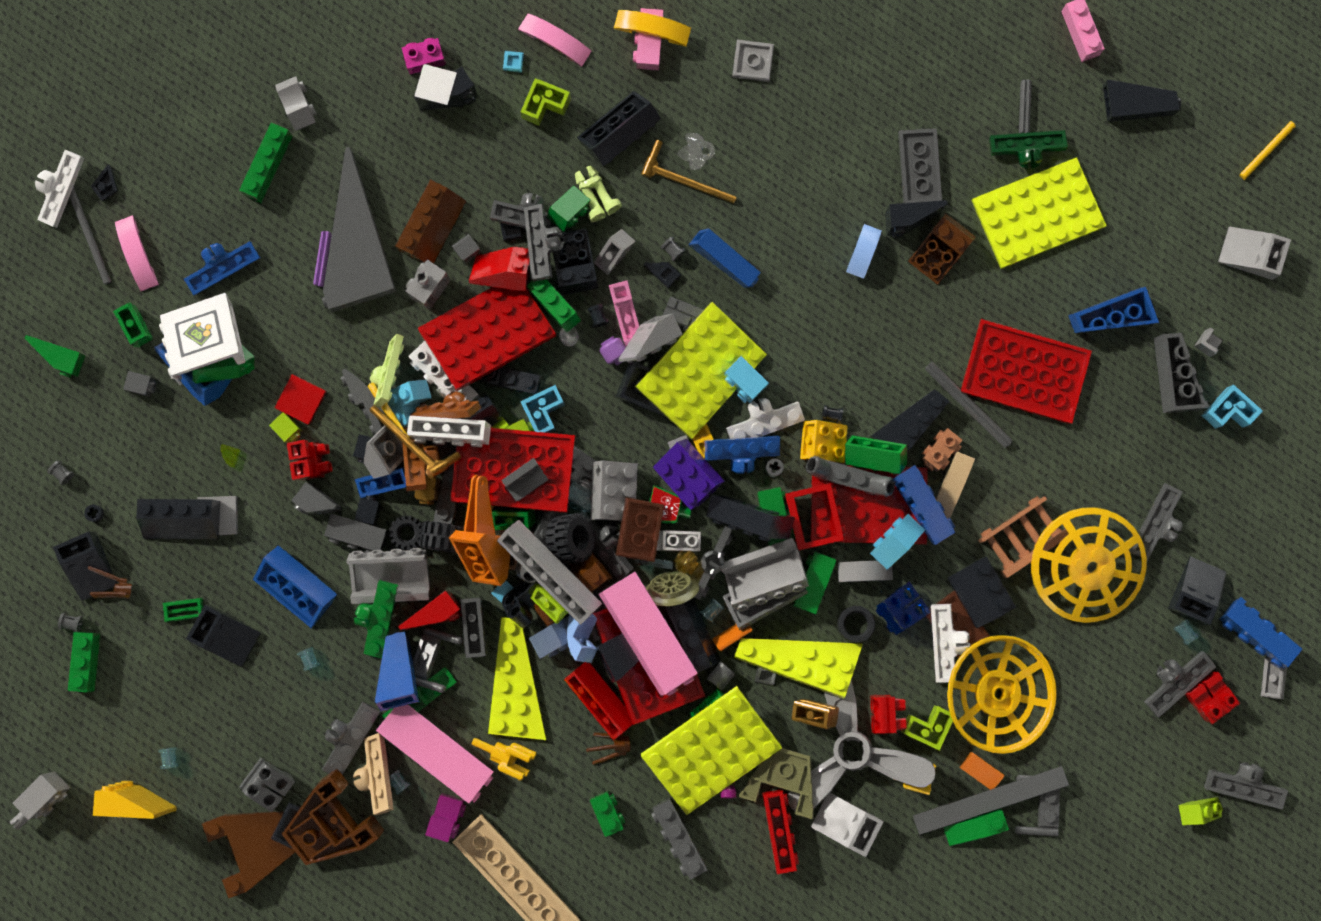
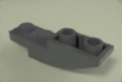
(361, 396)

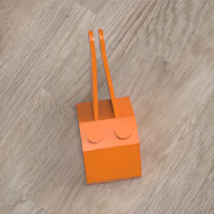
(478, 545)

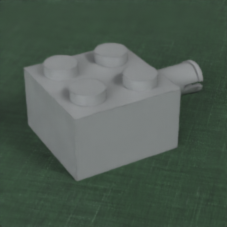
(427, 284)
(39, 798)

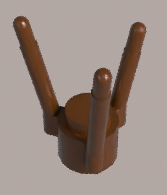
(120, 590)
(621, 745)

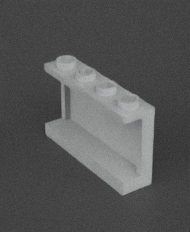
(404, 568)
(765, 575)

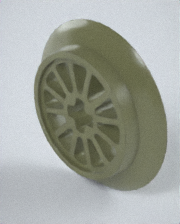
(672, 588)

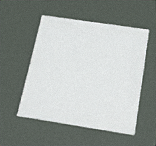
(435, 84)

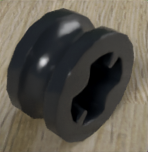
(99, 515)

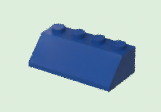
(294, 586)

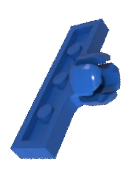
(220, 265)
(742, 451)

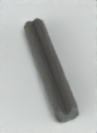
(1025, 106)

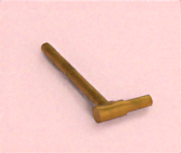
(651, 168)
(433, 467)

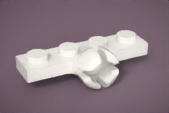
(58, 187)
(766, 420)
(946, 641)

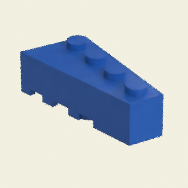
(1122, 311)
(924, 505)

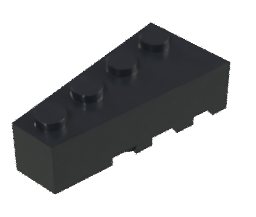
(914, 421)
(750, 518)

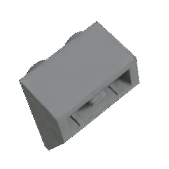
(1254, 252)
(651, 337)
(847, 824)

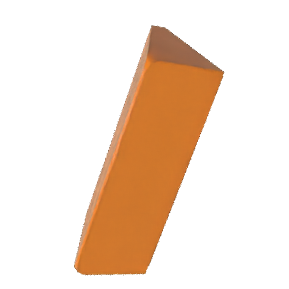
(730, 636)
(981, 771)

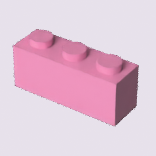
(1082, 29)
(648, 48)

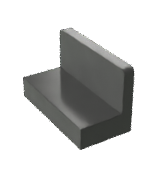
(525, 480)

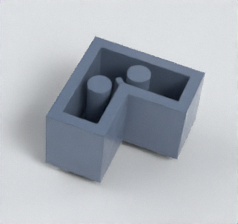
(550, 639)

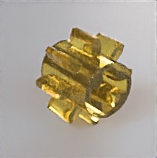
(686, 562)

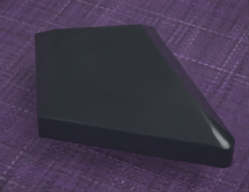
(105, 184)

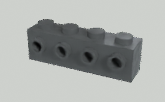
(680, 839)

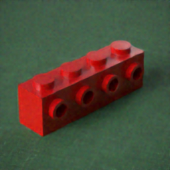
(603, 702)
(780, 836)

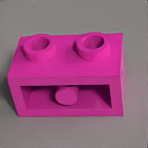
(423, 53)

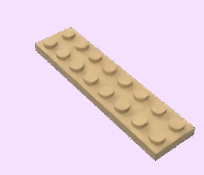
(511, 874)

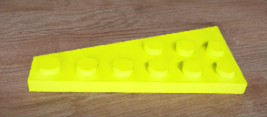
(815, 664)
(514, 696)

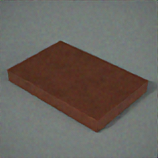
(640, 529)
(961, 619)

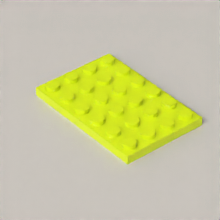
(1038, 213)
(690, 376)
(711, 750)

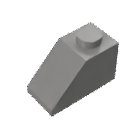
(614, 251)

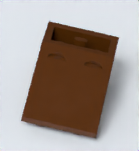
(941, 249)

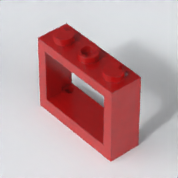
(836, 513)

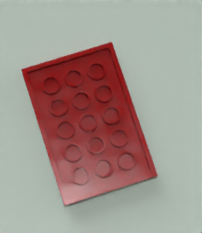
(485, 334)
(1026, 371)
(507, 453)
(863, 514)
(636, 686)

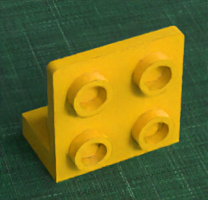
(823, 440)

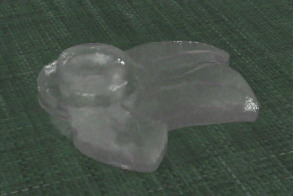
(693, 151)

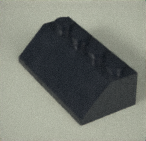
(619, 128)
(178, 518)
(691, 634)

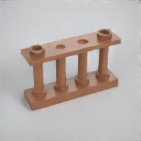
(1025, 556)

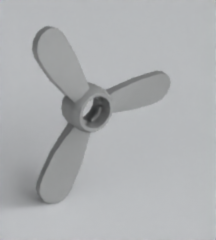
(893, 763)

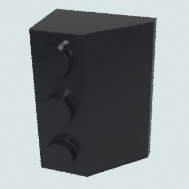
(981, 592)

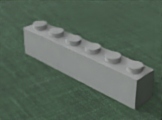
(549, 572)

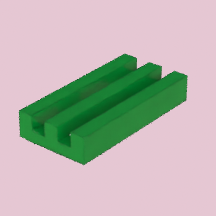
(166, 612)

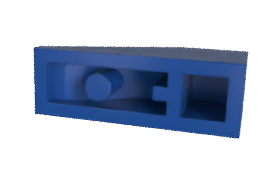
(369, 486)

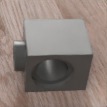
(140, 384)

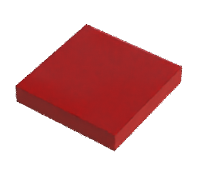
(300, 399)

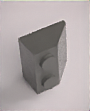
(313, 501)

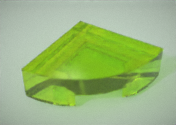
(230, 455)

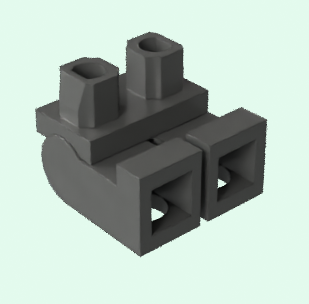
(266, 784)

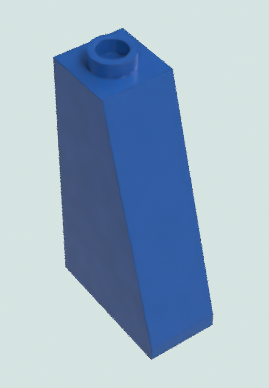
(724, 258)
(397, 676)

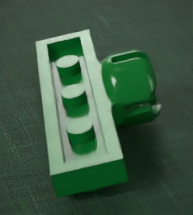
(377, 617)

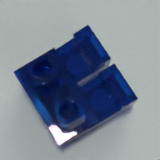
(894, 610)

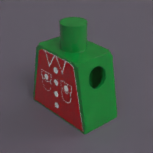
(672, 505)

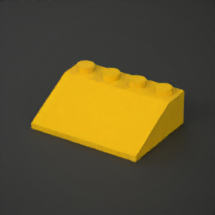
(129, 801)

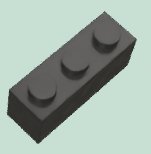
(355, 533)
(474, 627)

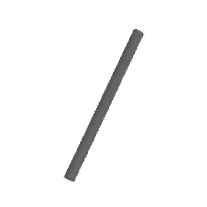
(89, 237)

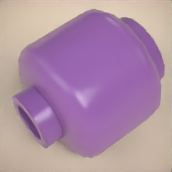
(612, 350)

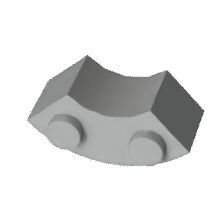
(295, 103)

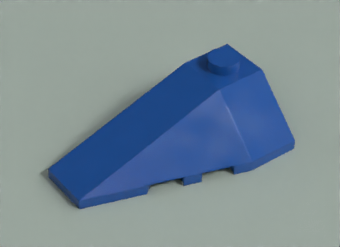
(203, 392)

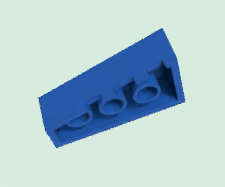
(1260, 634)

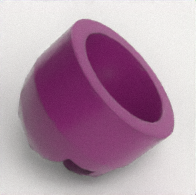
(728, 792)

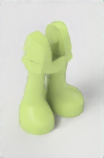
(586, 186)

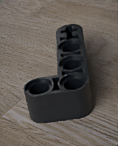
(518, 601)

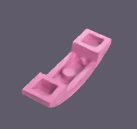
(555, 38)
(135, 253)
(624, 310)

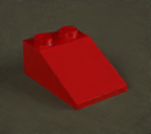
(502, 269)
(440, 610)

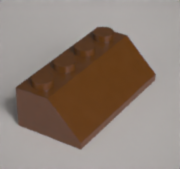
(430, 223)
(589, 573)

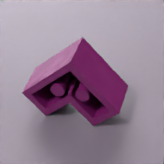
(445, 818)

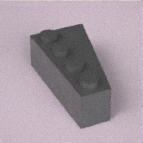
(1176, 375)

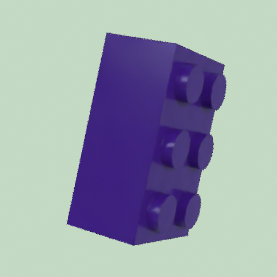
(688, 474)

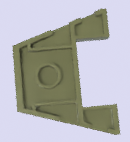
(787, 771)

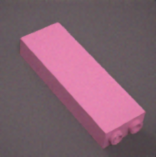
(648, 634)
(436, 752)

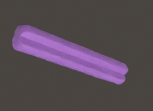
(322, 258)

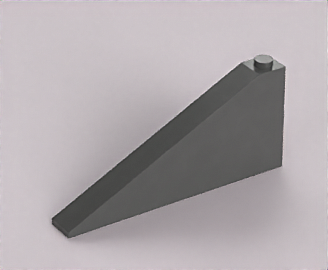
(356, 258)

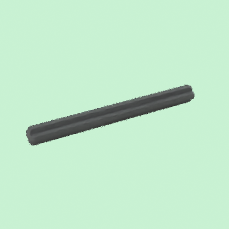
(968, 404)

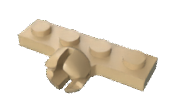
(375, 775)

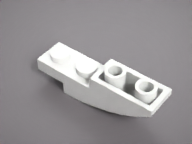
(679, 541)

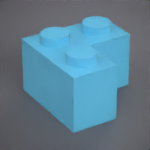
(746, 379)
(406, 399)
(1231, 404)
(539, 406)
(897, 541)

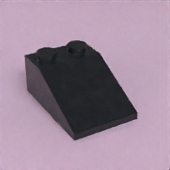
(462, 93)
(907, 216)
(629, 393)

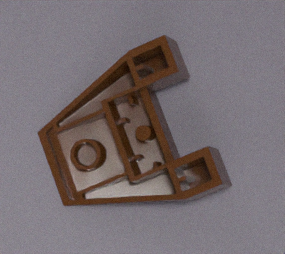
(325, 828)
(252, 847)

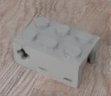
(611, 488)

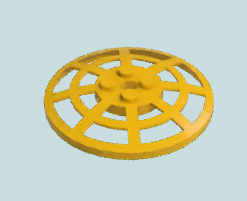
(1080, 559)
(1010, 695)

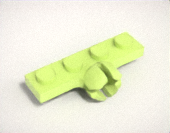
(383, 375)

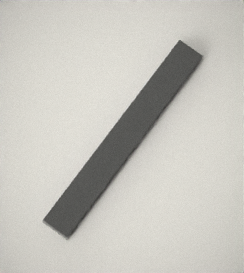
(990, 800)

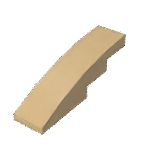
(954, 482)

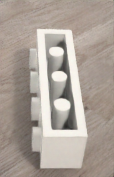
(424, 359)
(449, 430)

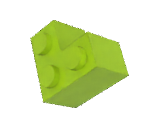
(543, 97)
(930, 732)

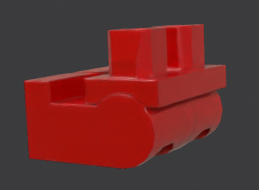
(308, 460)
(1212, 698)
(884, 711)

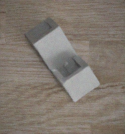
(863, 571)

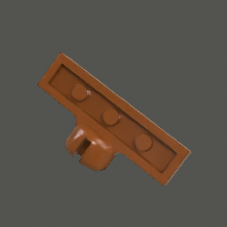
(452, 407)
(415, 466)

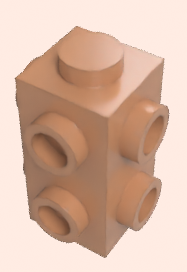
(937, 455)

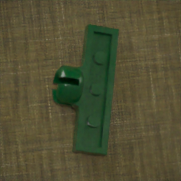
(1028, 145)

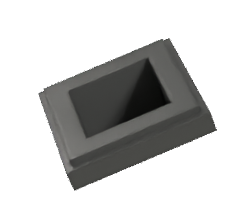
(765, 676)

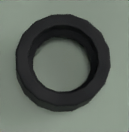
(870, 626)

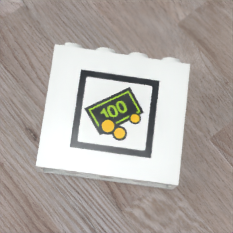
(200, 335)

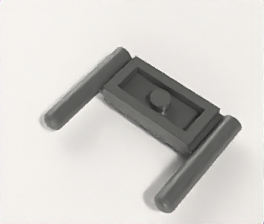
(427, 654)
(1047, 814)

